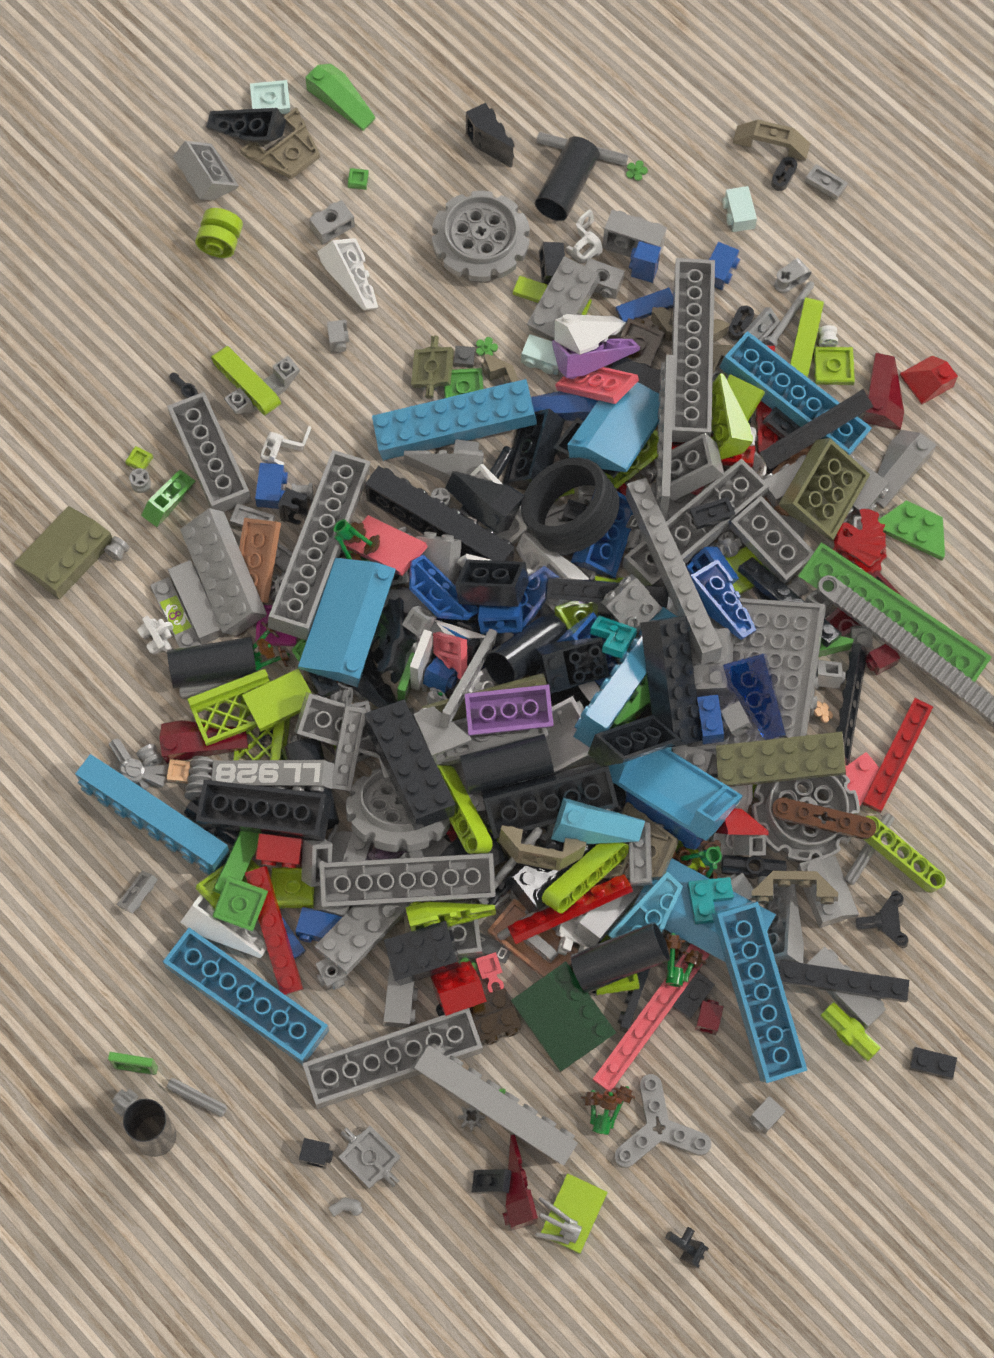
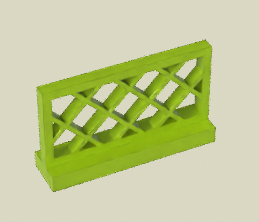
(225, 694)
(279, 739)

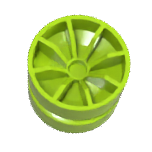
(219, 233)

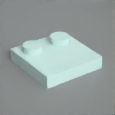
(270, 95)

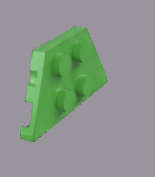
(916, 528)

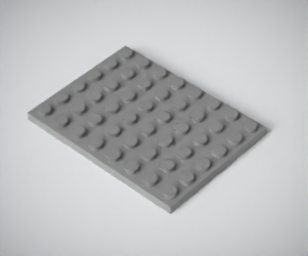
(791, 640)

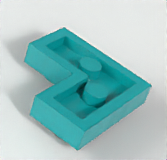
(617, 634)
(704, 894)

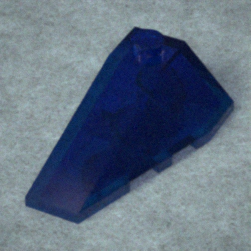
(755, 689)

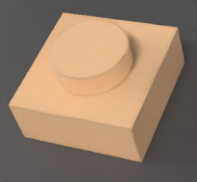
(178, 771)

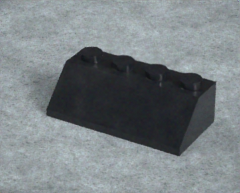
(533, 449)
(631, 741)

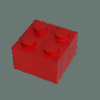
(279, 849)
(458, 988)

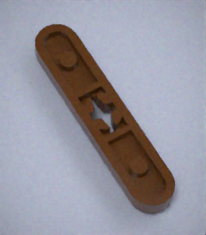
(844, 823)

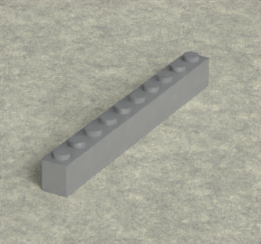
(673, 571)

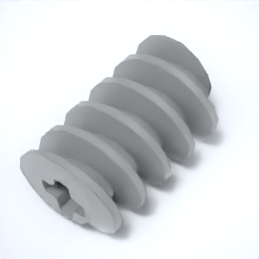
(198, 773)

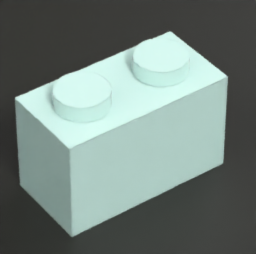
(740, 209)
(539, 354)

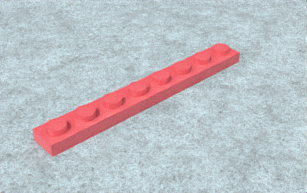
(643, 1028)

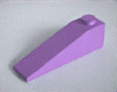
(574, 364)

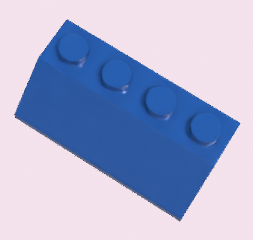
(607, 552)
(687, 837)

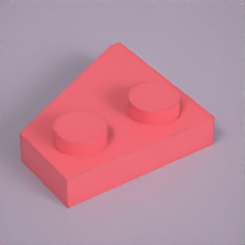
(451, 651)
(861, 775)

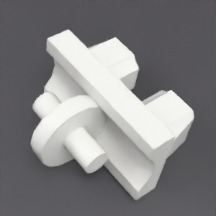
(158, 632)

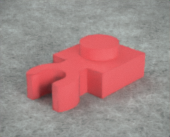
(489, 968)

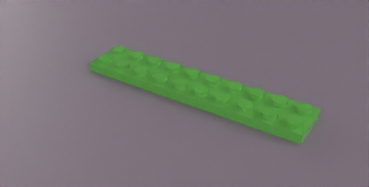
(924, 627)

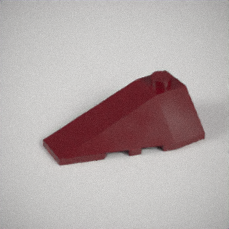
(184, 740)

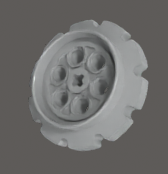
(480, 236)
(381, 818)
(794, 839)

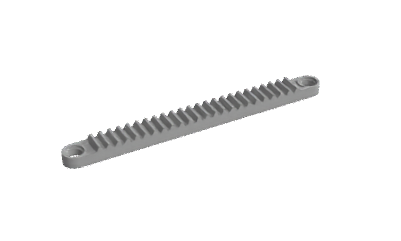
(909, 647)

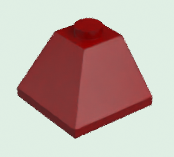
(929, 378)
(741, 824)

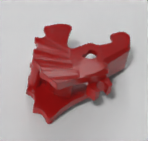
(865, 546)

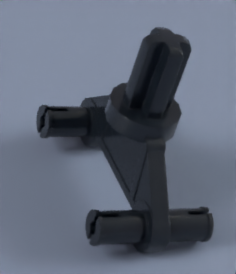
(887, 920)

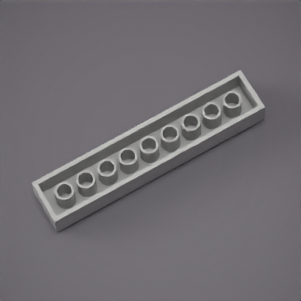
(692, 348)
(316, 547)

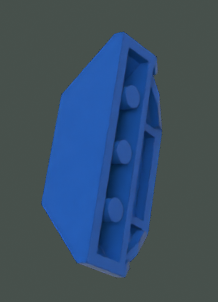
(437, 591)

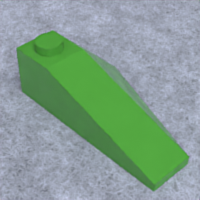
(338, 92)

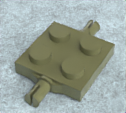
(432, 367)

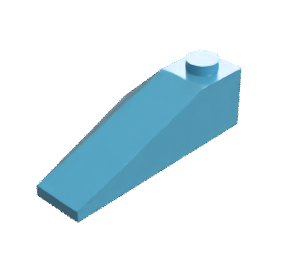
(595, 824)

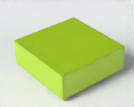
(139, 458)

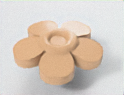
(823, 710)

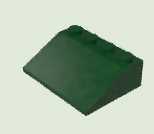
(563, 1016)

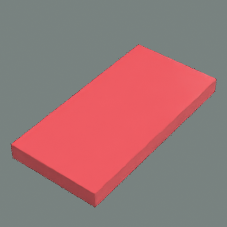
(601, 384)
(395, 547)

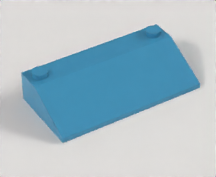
(618, 431)
(347, 620)
(677, 790)
(681, 917)

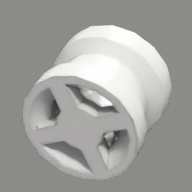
(828, 336)

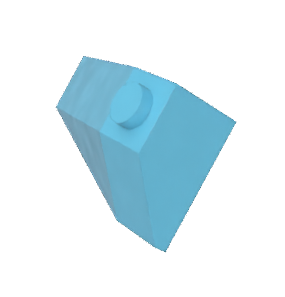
(651, 907)

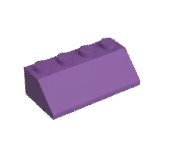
(509, 710)

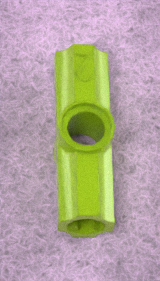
(850, 1031)

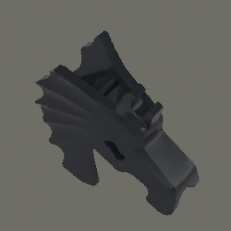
(394, 640)

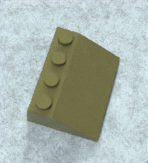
(824, 488)
(64, 551)

